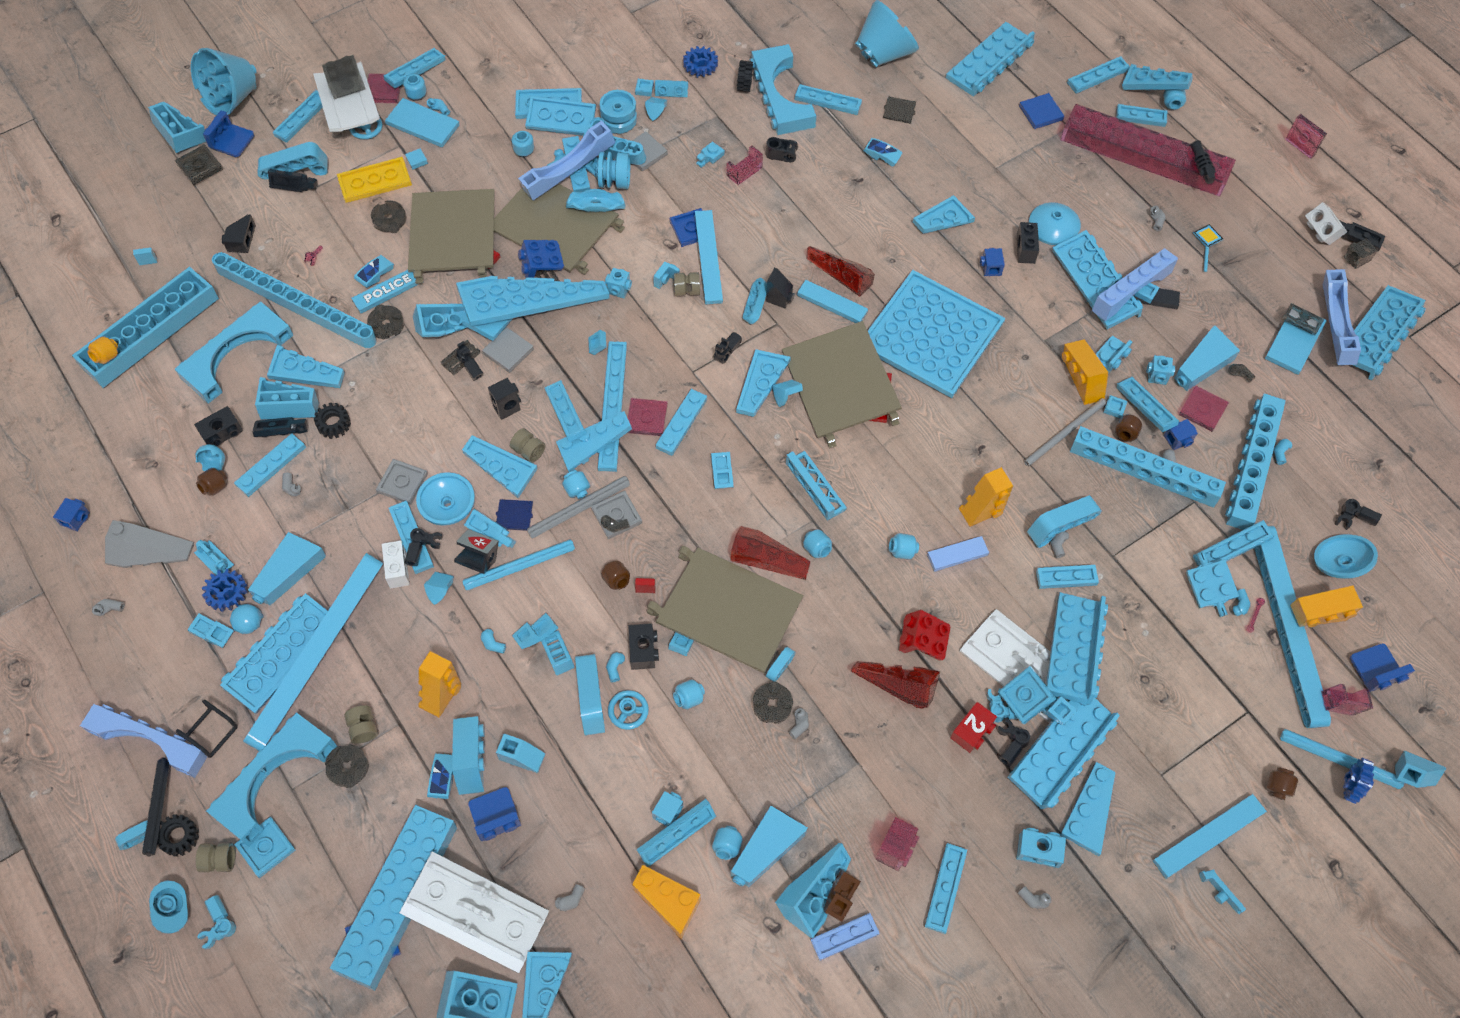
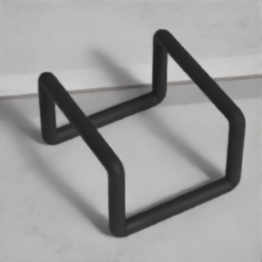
(210, 707)

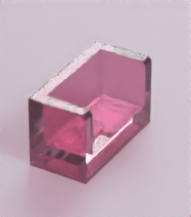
(745, 168)
(1339, 701)

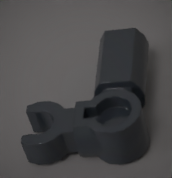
(727, 347)
(464, 356)
(1352, 508)
(419, 538)
(1020, 739)

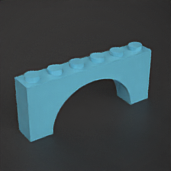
(784, 114)
(201, 367)
(237, 803)

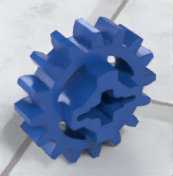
(702, 61)
(224, 590)
(1358, 780)

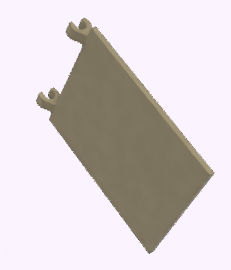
(550, 220)
(451, 231)
(842, 380)
(728, 609)

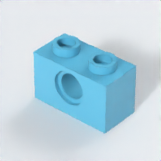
(1029, 851)

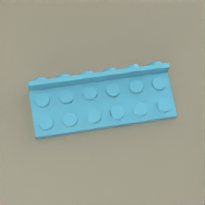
(990, 58)
(1093, 273)
(1385, 327)
(1076, 648)
(270, 659)
(1061, 753)

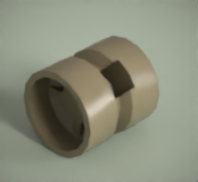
(680, 281)
(526, 445)
(360, 724)
(212, 857)

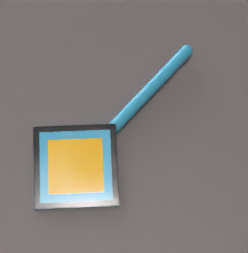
(1208, 237)

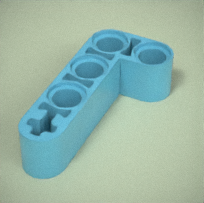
(636, 150)
(294, 159)
(1062, 519)
(589, 695)

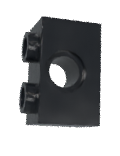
(1027, 242)
(504, 398)
(221, 419)
(639, 635)

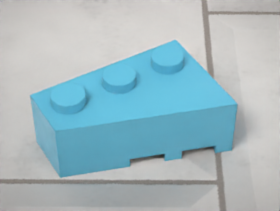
(176, 128)

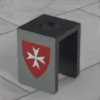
(477, 551)

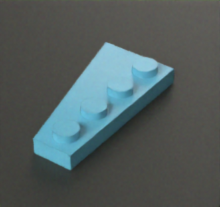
(1158, 79)
(296, 368)
(762, 375)
(594, 441)
(503, 466)
(1090, 813)

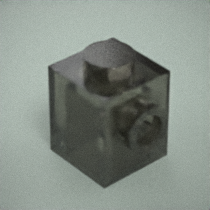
(1360, 253)

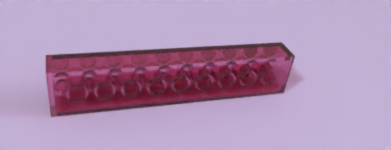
(1143, 148)

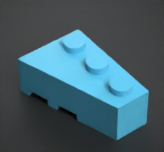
(283, 401)
(468, 755)

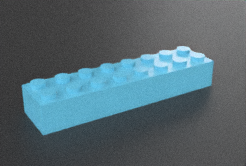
(150, 324)
(379, 922)

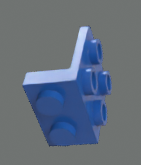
(227, 137)
(540, 256)
(1379, 668)
(494, 814)

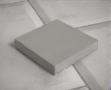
(653, 150)
(508, 350)
(401, 481)
(619, 508)

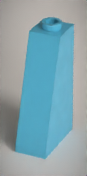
(1208, 357)
(285, 568)
(769, 843)

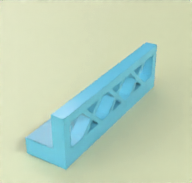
(813, 488)

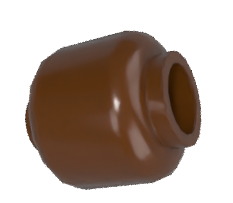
(1128, 428)
(211, 481)
(615, 575)
(1282, 783)

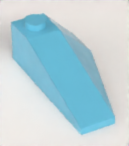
(438, 319)
(806, 897)

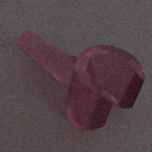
(311, 256)

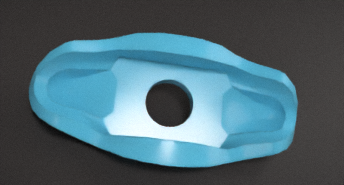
(606, 200)

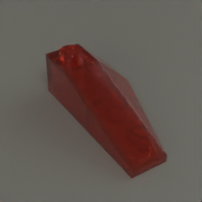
(847, 272)
(763, 552)
(911, 686)

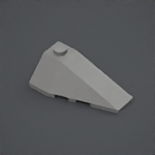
(136, 545)

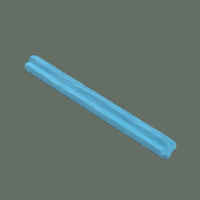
(518, 564)
(1336, 756)

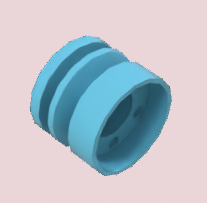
(613, 170)

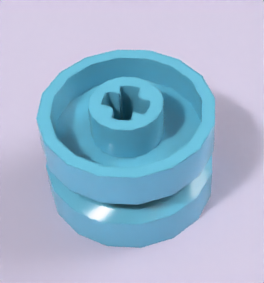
(618, 111)

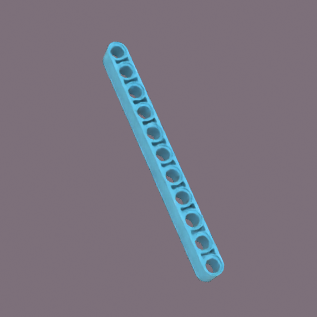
(294, 300)
(1292, 637)
(312, 653)

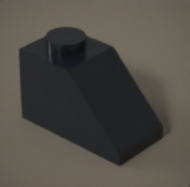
(239, 235)
(779, 289)

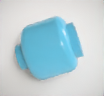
(415, 86)
(1174, 98)
(522, 143)
(576, 484)
(817, 544)
(903, 546)
(688, 694)
(727, 842)

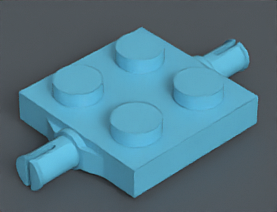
(1212, 584)

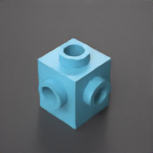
(618, 282)
(1160, 369)

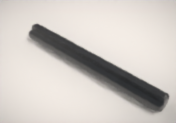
(156, 807)

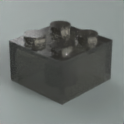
(343, 77)

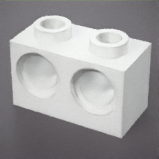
(1328, 221)
(394, 564)

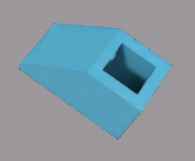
(520, 753)
(1418, 771)

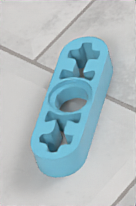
(755, 301)

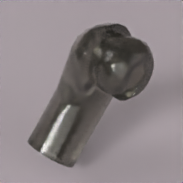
(1241, 370)
(612, 525)

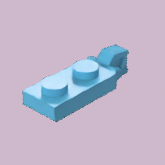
(484, 525)

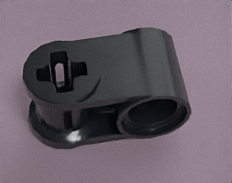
(780, 149)

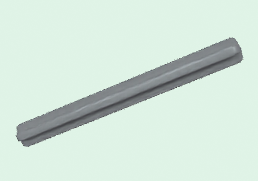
(578, 507)

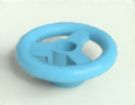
(366, 128)
(625, 702)

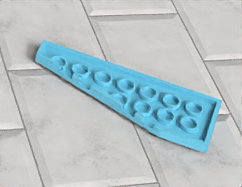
(502, 299)

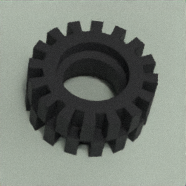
(744, 76)
(331, 411)
(187, 841)

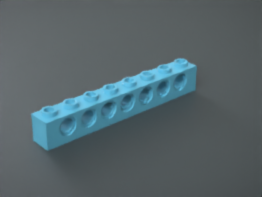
(1263, 433)
(1148, 467)

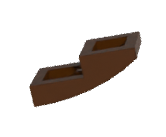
(839, 897)

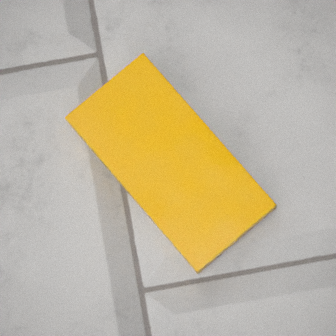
(374, 179)

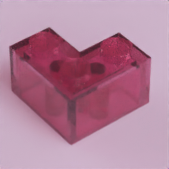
(897, 843)

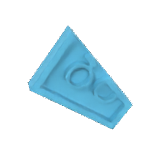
(943, 215)
(543, 981)

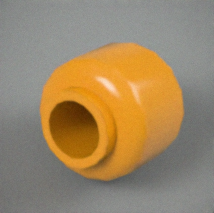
(102, 350)

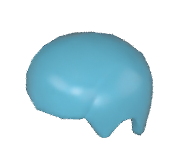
(210, 457)
(246, 618)

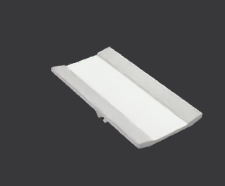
(347, 111)
(1006, 651)
(474, 912)

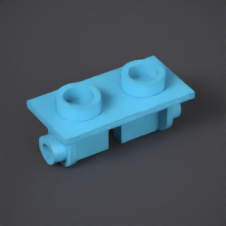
(671, 88)
(212, 557)

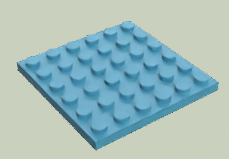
(933, 333)

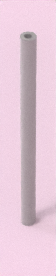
(1066, 431)

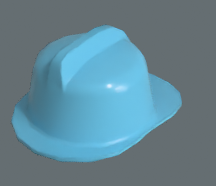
(168, 907)

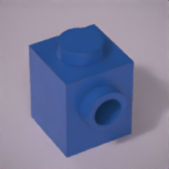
(992, 262)
(1181, 435)
(71, 514)

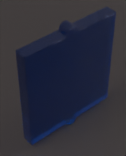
(514, 514)

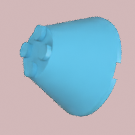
(884, 37)
(222, 79)

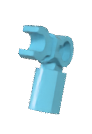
(998, 708)
(223, 926)

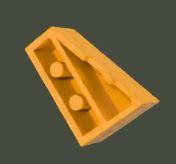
(1086, 371)
(989, 499)
(1326, 607)
(438, 683)
(667, 898)

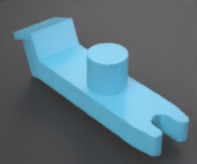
(1224, 892)

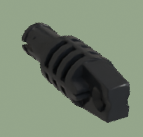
(1203, 162)

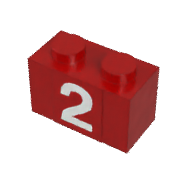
(974, 727)

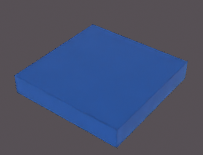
(1041, 111)
(685, 227)

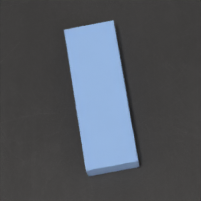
(958, 553)
(844, 936)

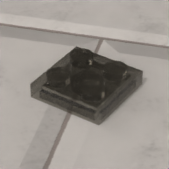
(198, 164)

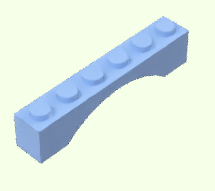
(540, 180)
(1116, 296)
(1344, 338)
(107, 724)

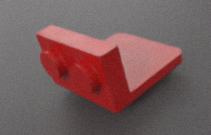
(925, 634)

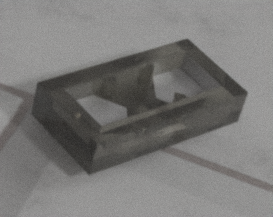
(1303, 319)

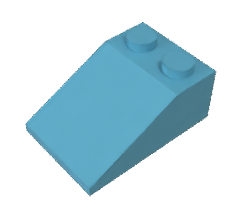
(475, 997)

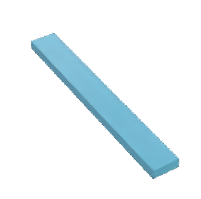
(613, 400)

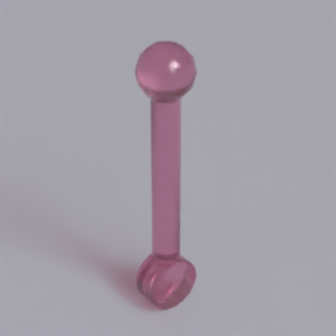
(1260, 602)

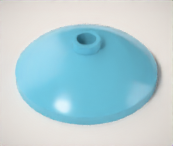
(1055, 222)
(445, 489)
(1346, 556)

